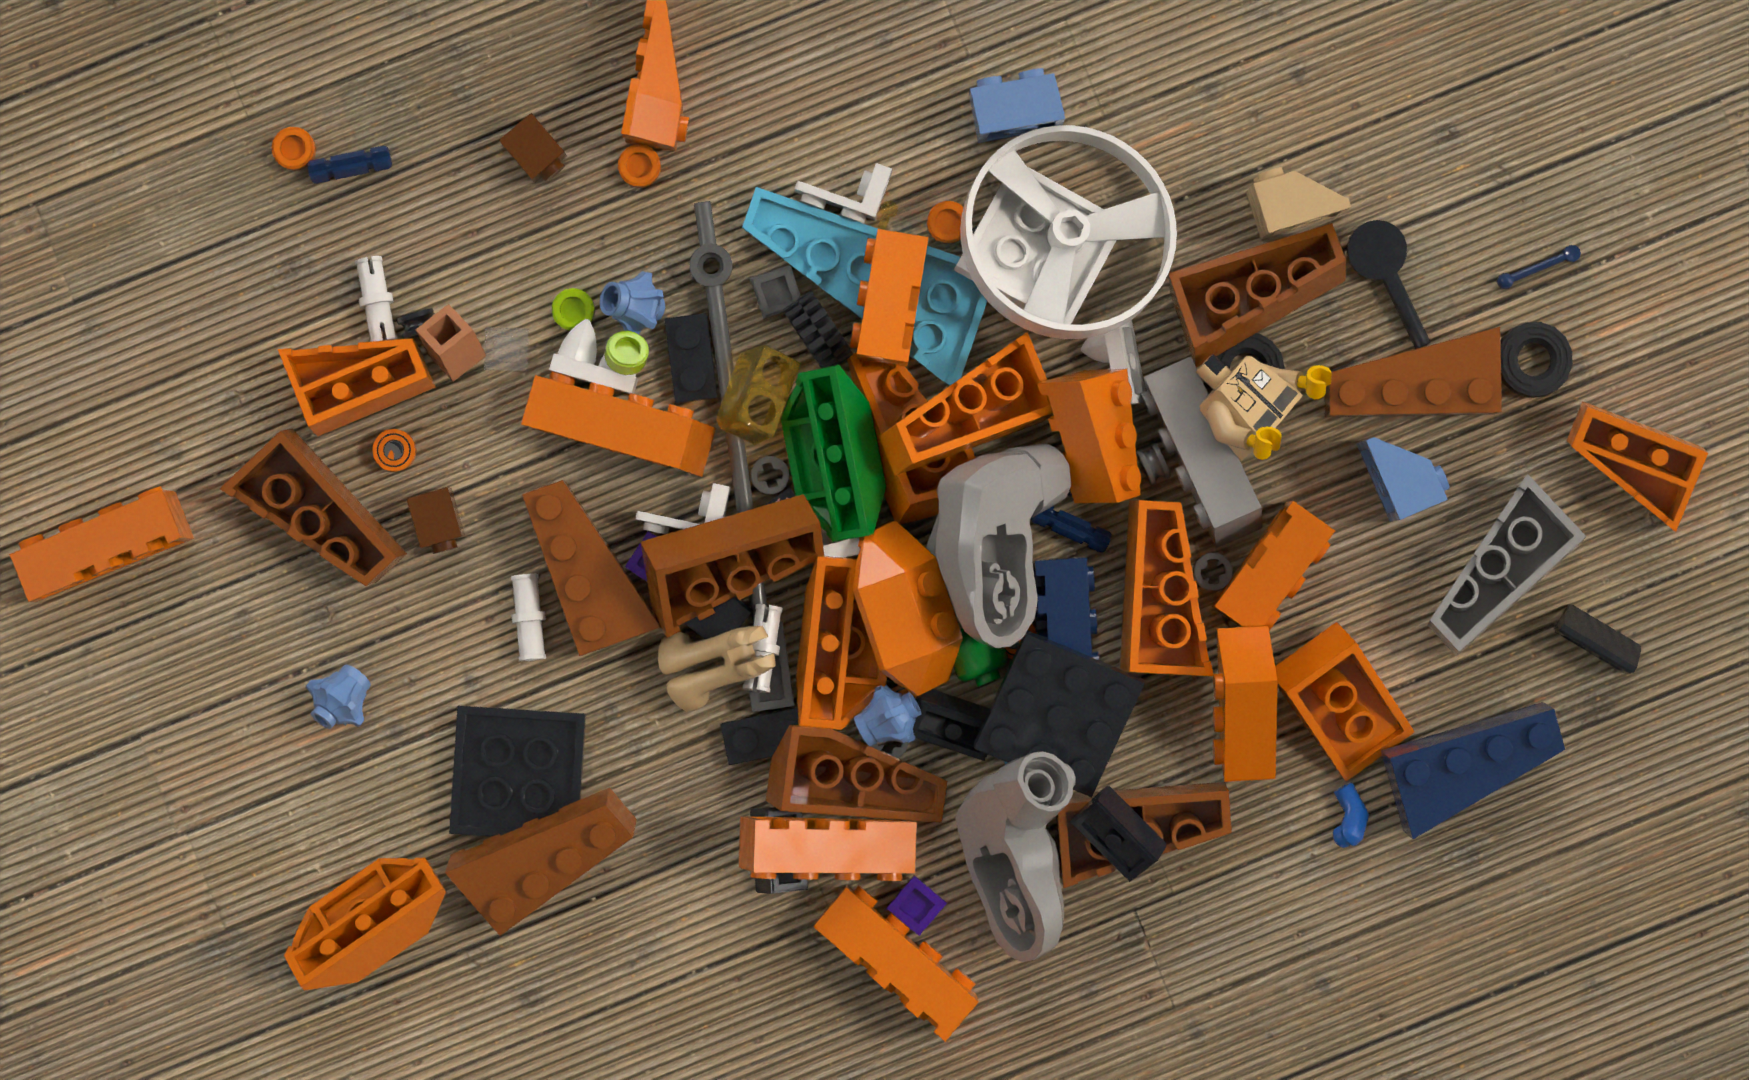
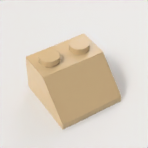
(1291, 202)

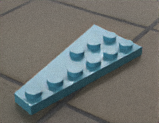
(832, 255)

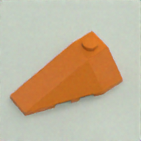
(654, 98)
(892, 397)

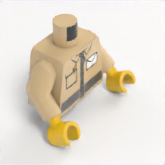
(1253, 401)

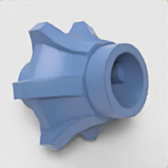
(633, 302)
(339, 697)
(888, 717)

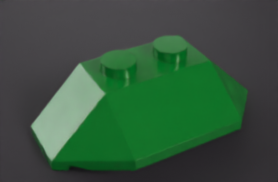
(834, 452)

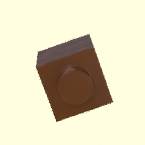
(534, 149)
(436, 520)

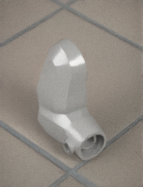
(988, 541)
(1014, 854)

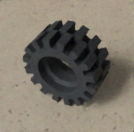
(817, 331)

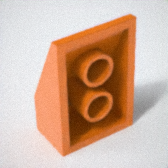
(1342, 701)

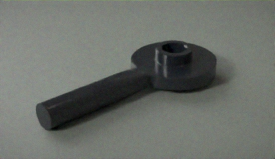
(1378, 253)

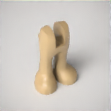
(693, 690)

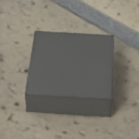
(775, 291)

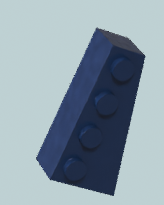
(1064, 603)
(1465, 764)

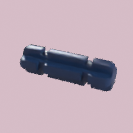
(349, 164)
(1074, 528)

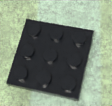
(1059, 706)
(513, 767)

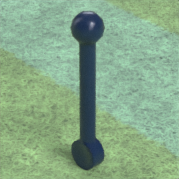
(1570, 254)

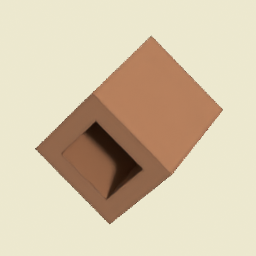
(450, 342)

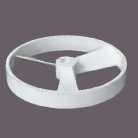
(1069, 230)

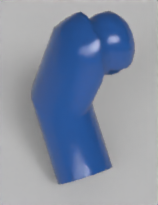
(1355, 817)

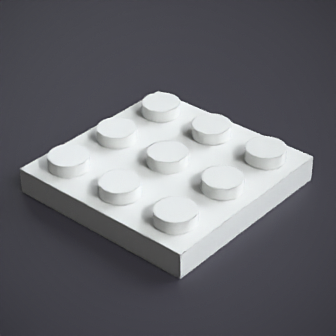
(1015, 245)

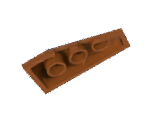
(839, 775)

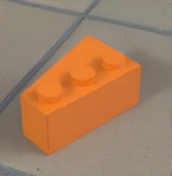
(889, 297)
(354, 380)
(1096, 432)
(1640, 459)
(1274, 567)
(1247, 704)

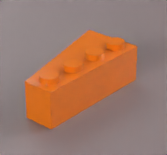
(619, 424)

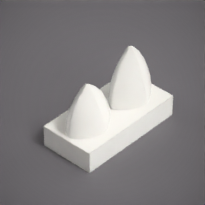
(1121, 351)
(578, 358)

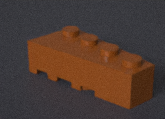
(1429, 381)
(589, 580)

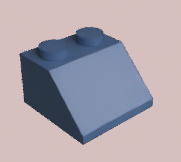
(1015, 106)
(1402, 478)

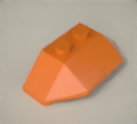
(906, 609)
(835, 654)
(365, 922)

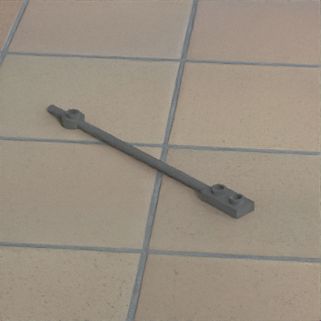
(780, 684)

